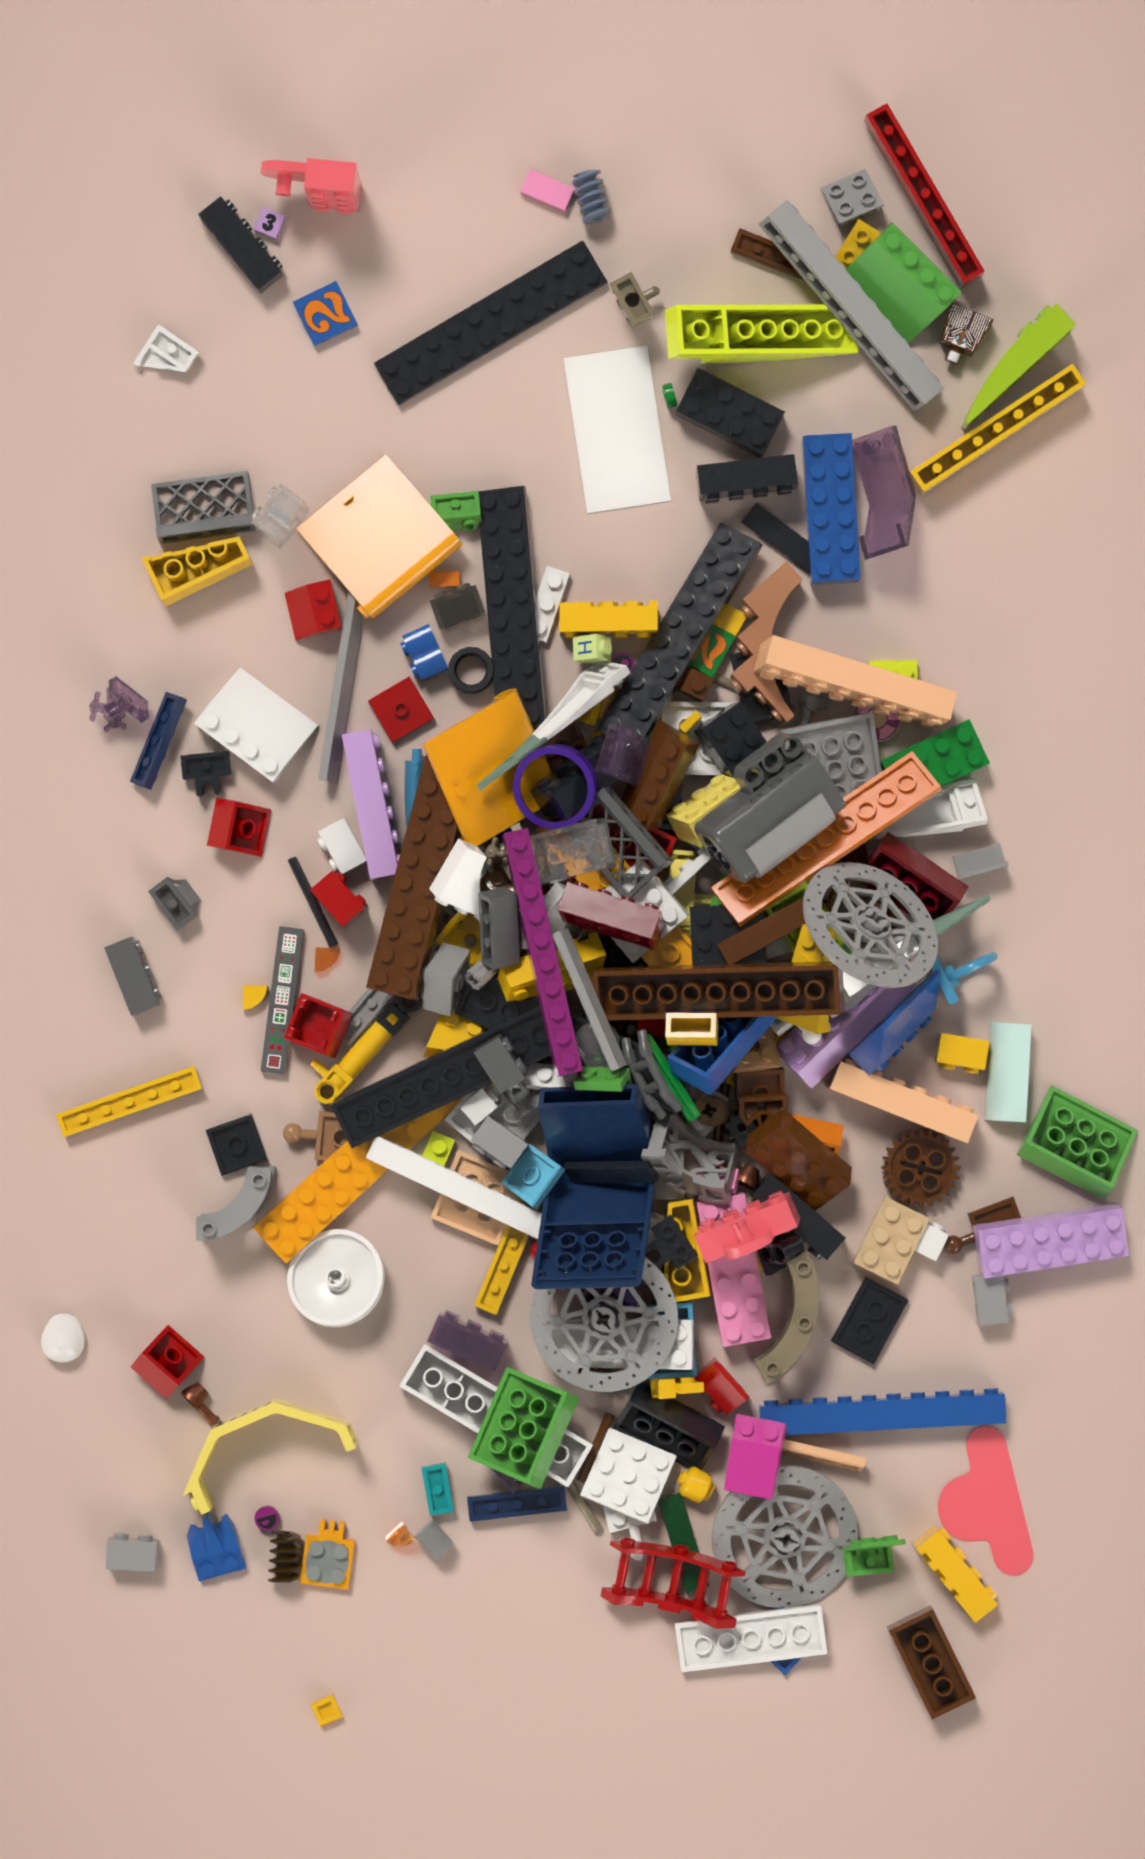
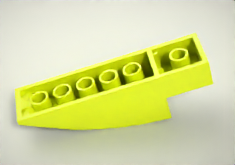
(755, 333)

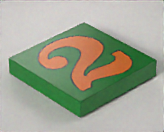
(713, 651)

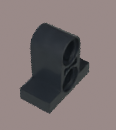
(779, 1252)

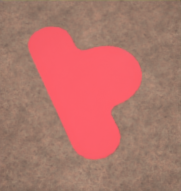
(988, 1503)

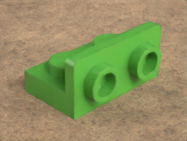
(458, 510)

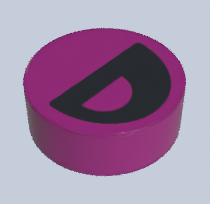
(625, 659)
(266, 1518)

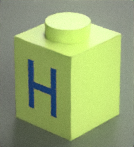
(592, 649)

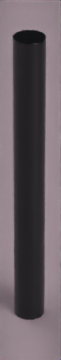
(312, 901)

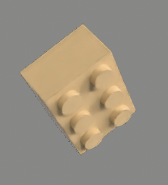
(890, 1240)

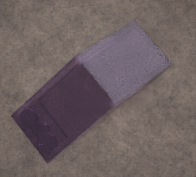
(887, 491)

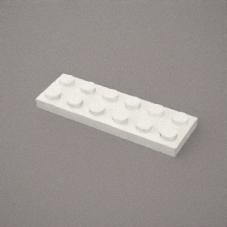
(679, 1357)
(755, 1639)

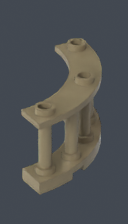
(800, 1322)

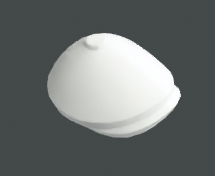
(62, 1338)

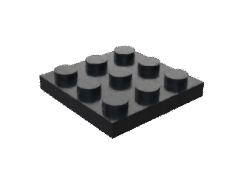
(710, 927)

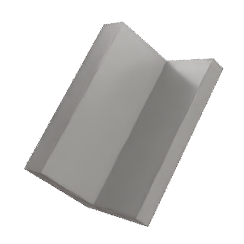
(979, 861)

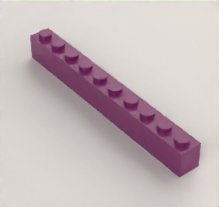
(542, 952)

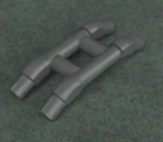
(659, 1081)

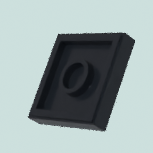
(236, 1144)

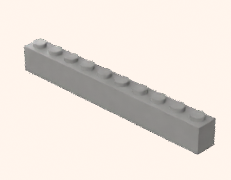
(851, 305)

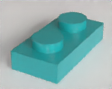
(437, 1489)

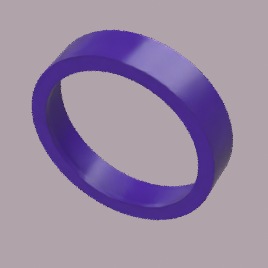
(581, 761)

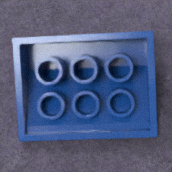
(898, 1026)

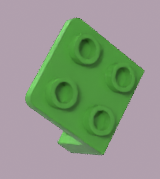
(602, 1079)
(870, 1555)

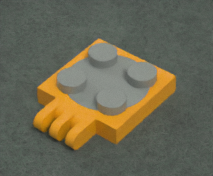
(327, 1557)

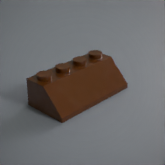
(661, 775)

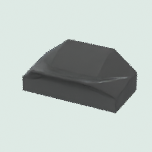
(176, 901)

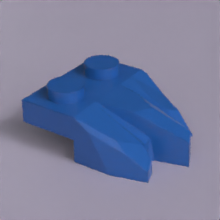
(215, 1548)

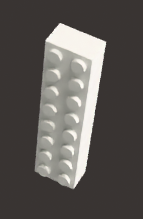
(467, 1400)

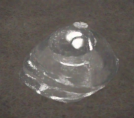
(589, 1047)

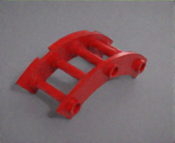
(671, 1600)

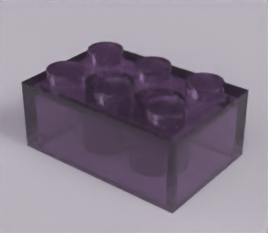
(468, 1339)

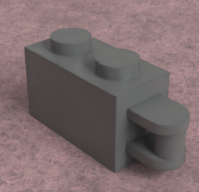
(503, 1067)

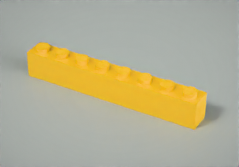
(997, 429)

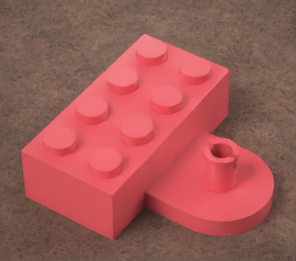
(326, 182)
(748, 1229)

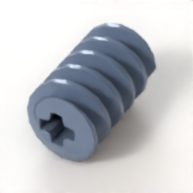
(590, 196)

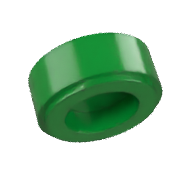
(669, 395)

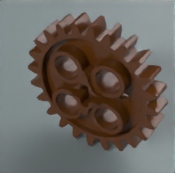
(926, 1146)

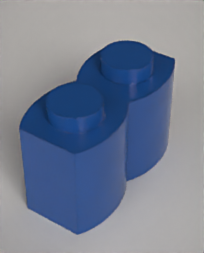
(424, 653)

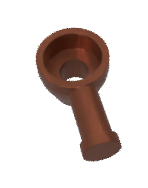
(748, 1176)
(196, 1395)

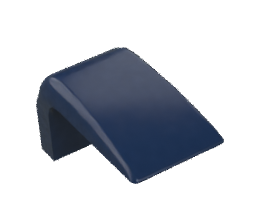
(593, 1230)

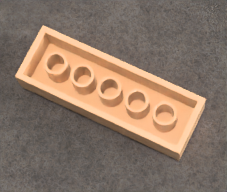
(902, 1101)

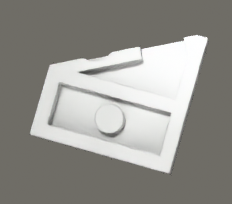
(166, 352)

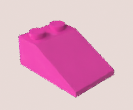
(755, 1456)

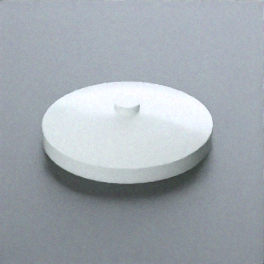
(336, 1278)

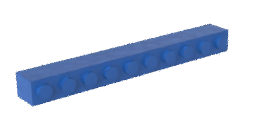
(887, 1412)

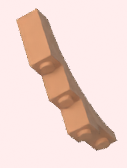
(763, 606)

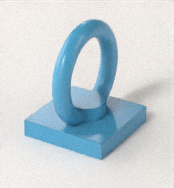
(950, 978)

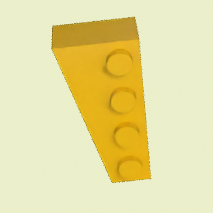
(195, 568)
(609, 619)
(808, 951)
(518, 980)
(451, 1031)
(693, 1278)
(955, 1574)

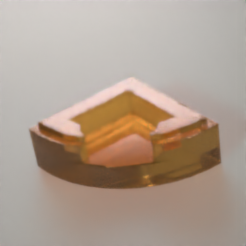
(325, 958)
(400, 1536)

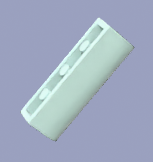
(1008, 1072)

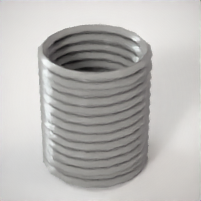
(434, 1539)

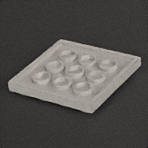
(844, 748)

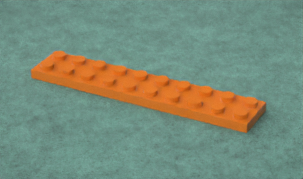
(866, 813)

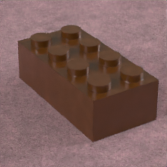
(799, 1159)
(931, 1662)

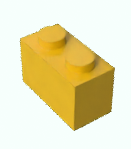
(692, 1029)
(962, 1052)

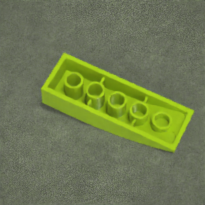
(1031, 347)

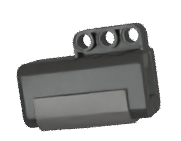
(772, 812)

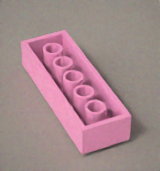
(736, 1286)

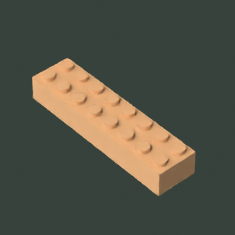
(854, 682)

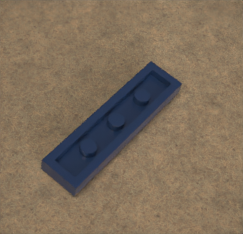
(158, 740)
(517, 1503)

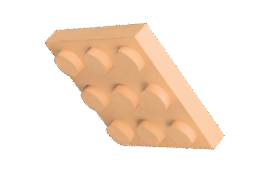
(464, 1217)

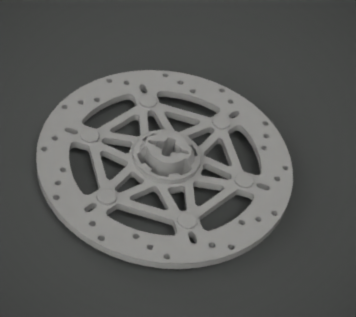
(870, 925)
(619, 1379)
(792, 1544)

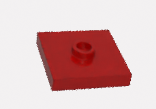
(401, 709)

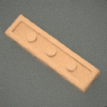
(823, 1455)

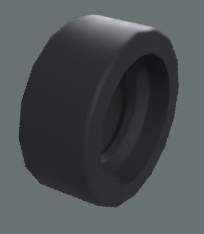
(465, 652)

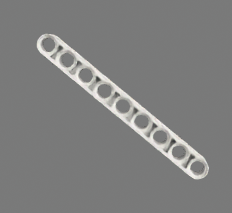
(455, 1186)

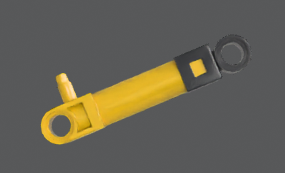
(364, 1050)

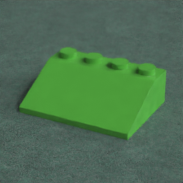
(902, 282)
(1077, 1142)
(523, 1427)

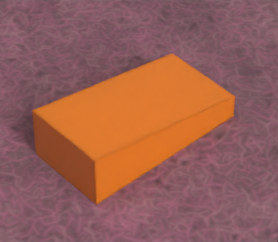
(444, 579)

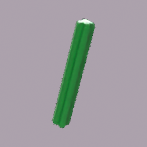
(689, 1109)

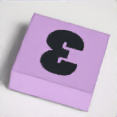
(269, 223)

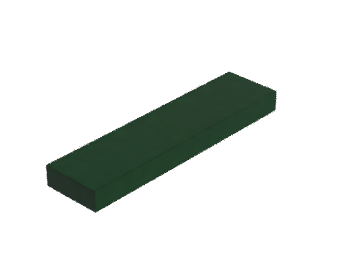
(681, 1533)

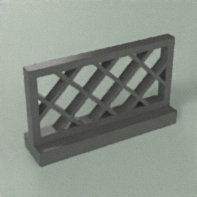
(202, 527)
(638, 834)

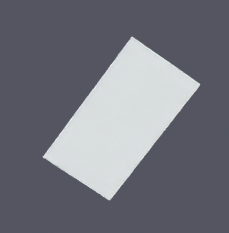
(617, 429)

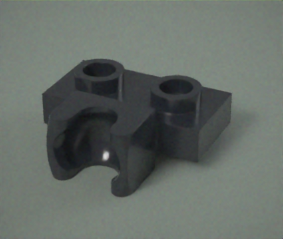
(206, 769)
(671, 1244)

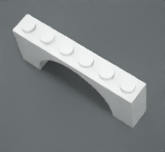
(460, 884)

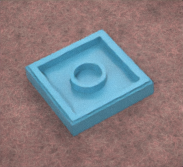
(533, 1176)

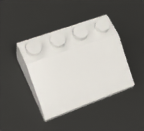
(256, 725)

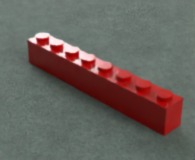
(924, 195)

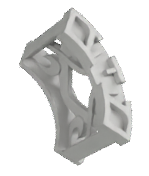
(673, 1135)
(242, 1209)

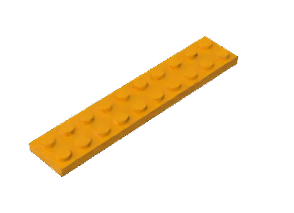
(334, 1187)

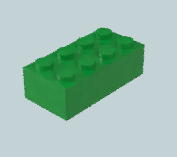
(947, 753)

